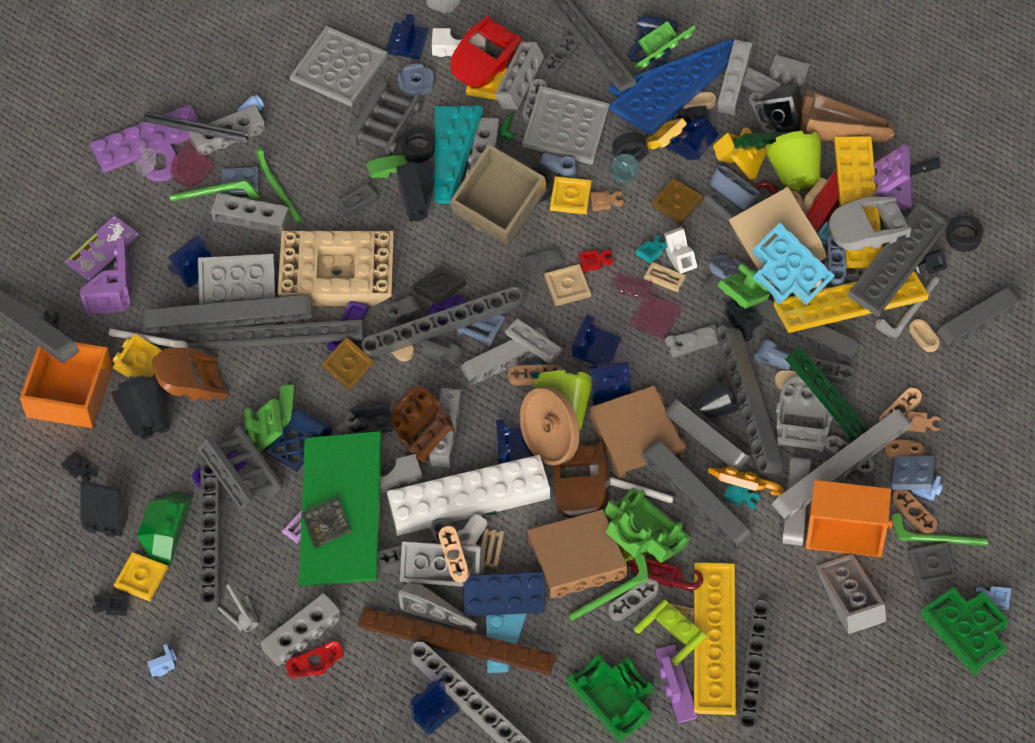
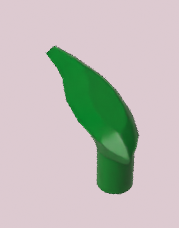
(505, 127)

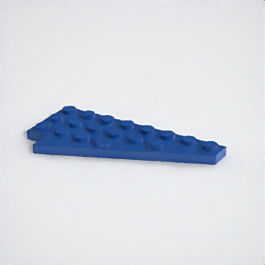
(669, 87)

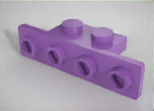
(676, 684)

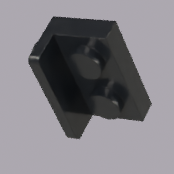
(742, 318)
(372, 418)

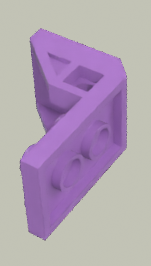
(100, 295)

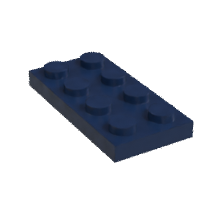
(504, 594)

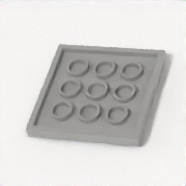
(339, 66)
(565, 125)
(236, 280)

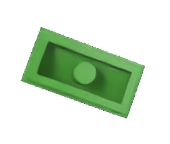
(285, 403)

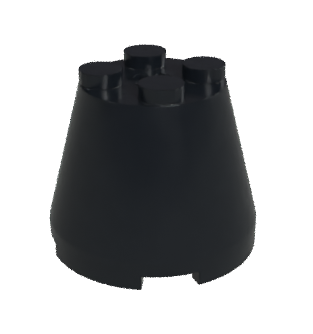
(143, 406)

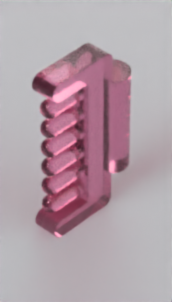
(631, 289)

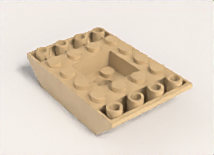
(312, 256)

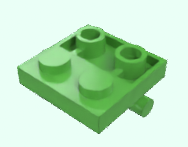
(744, 288)
(264, 425)

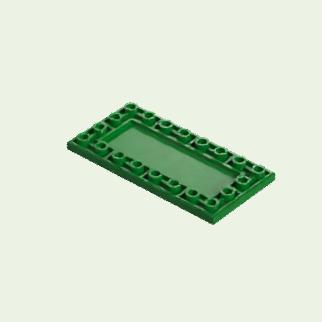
(350, 470)

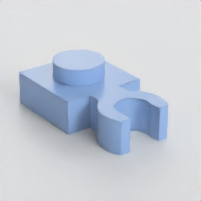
(998, 595)

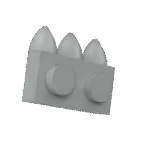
(789, 69)

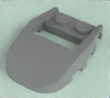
(852, 228)
(800, 401)

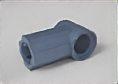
(562, 165)
(770, 354)

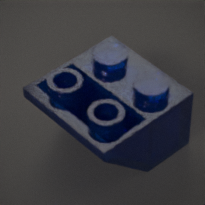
(694, 139)

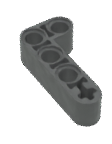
(395, 552)

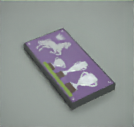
(98, 250)

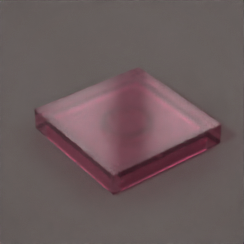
(655, 316)

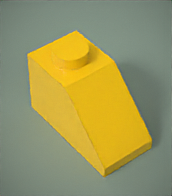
(725, 147)

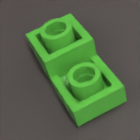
(383, 166)

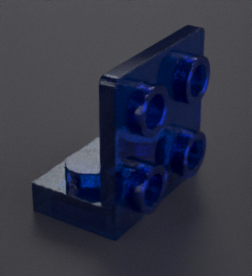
(594, 344)
(511, 444)
(432, 707)

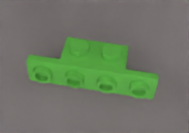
(659, 40)

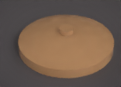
(549, 425)

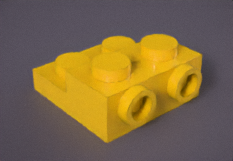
(136, 357)

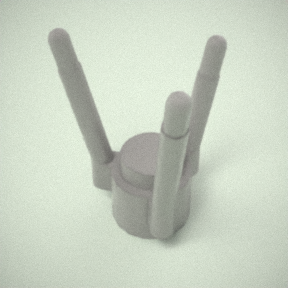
(247, 620)

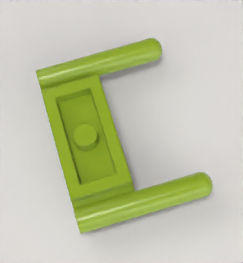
(677, 625)

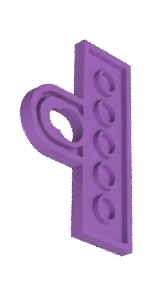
(124, 145)

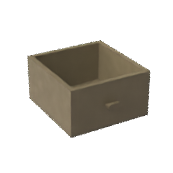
(498, 195)

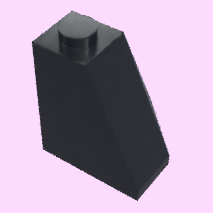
(782, 108)
(415, 189)

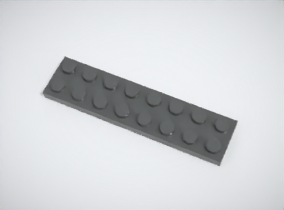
(898, 261)

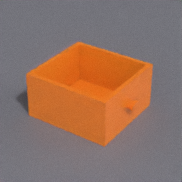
(70, 390)
(848, 518)

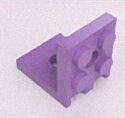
(895, 172)

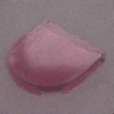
(190, 167)

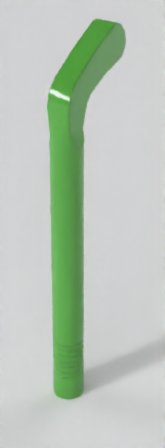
(241, 184)
(286, 201)
(904, 535)
(640, 578)

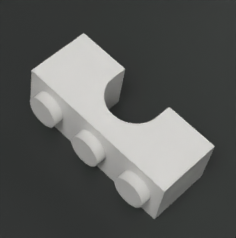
(445, 45)

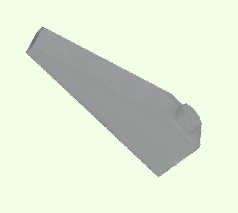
(425, 604)

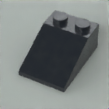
(102, 509)

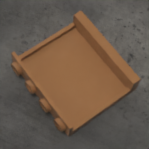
(631, 425)
(577, 554)

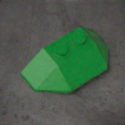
(163, 526)

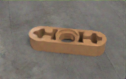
(529, 369)
(928, 518)

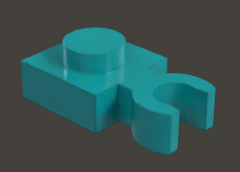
(651, 251)
(739, 494)

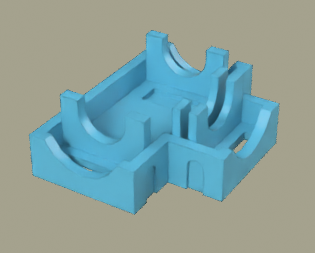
(789, 267)

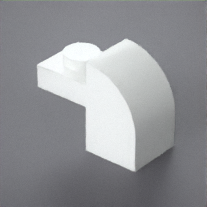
(679, 252)

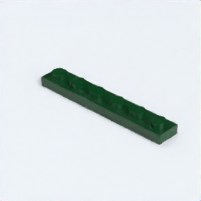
(826, 393)

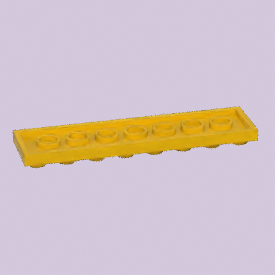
(716, 653)

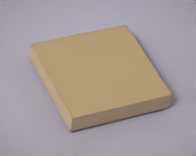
(567, 285)

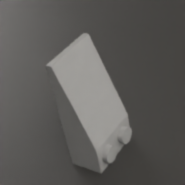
(427, 563)
(852, 593)

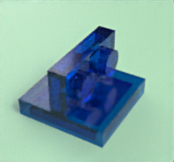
(407, 39)
(185, 261)
(609, 382)

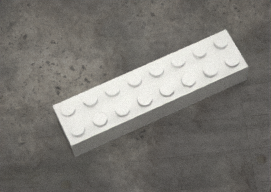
(468, 494)

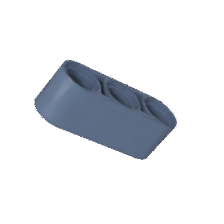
(734, 187)
(837, 268)

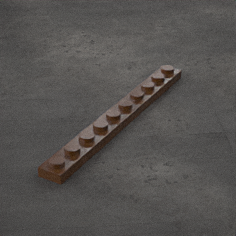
(457, 641)

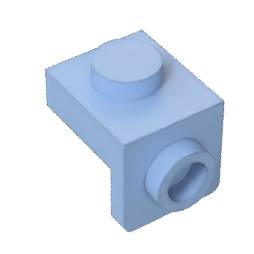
(163, 664)

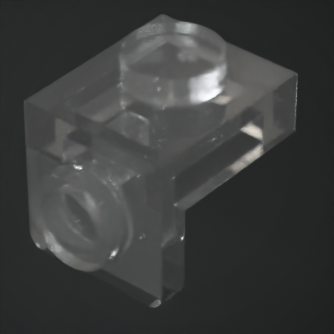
(147, 161)

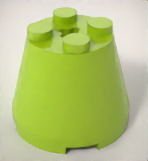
(796, 159)
(573, 387)

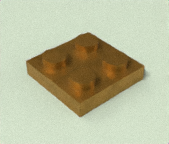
(677, 201)
(347, 364)

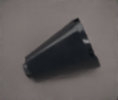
(715, 400)

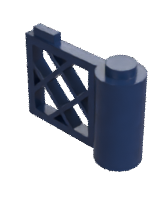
(647, 24)
(305, 425)

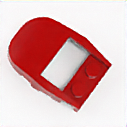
(475, 66)

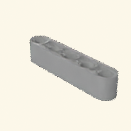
(496, 360)
(794, 526)

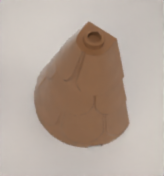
(839, 119)

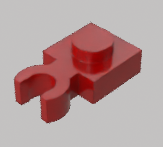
(592, 260)

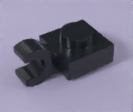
(693, 113)
(932, 263)

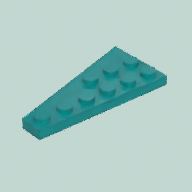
(453, 141)

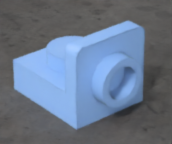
(930, 494)

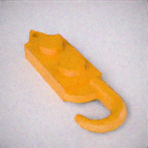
(746, 480)

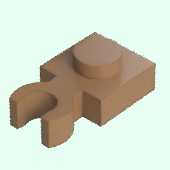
(603, 201)
(920, 422)

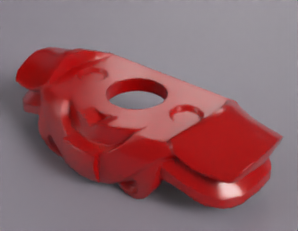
(300, 665)

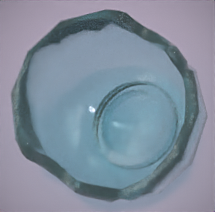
(624, 168)

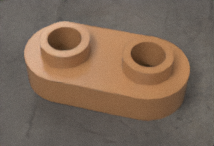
(904, 448)

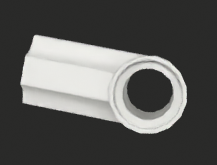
(472, 530)

